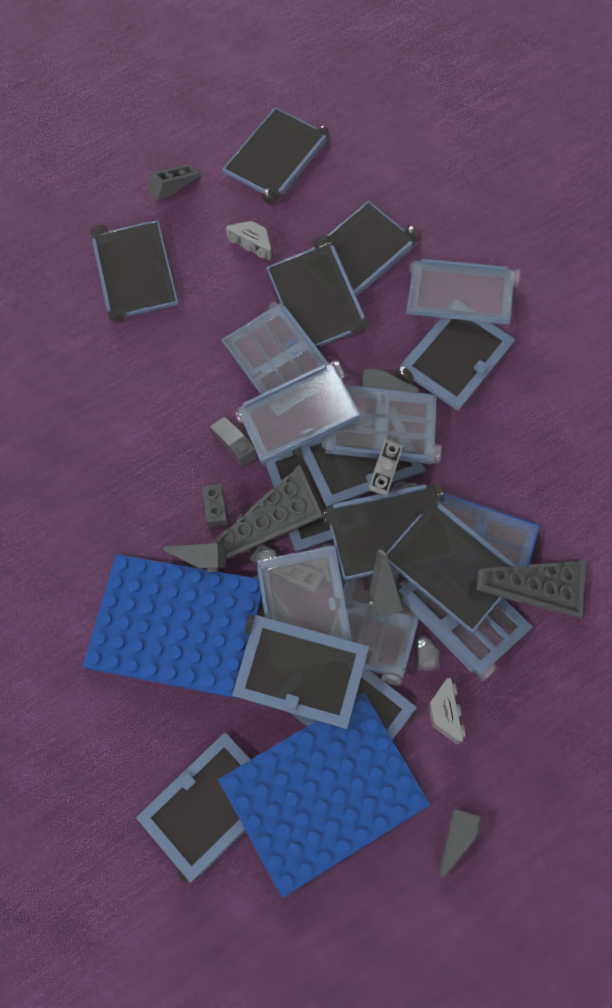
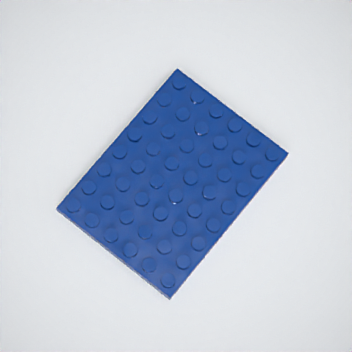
(173, 625)
(323, 796)

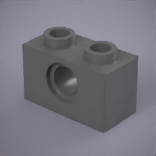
(215, 507)

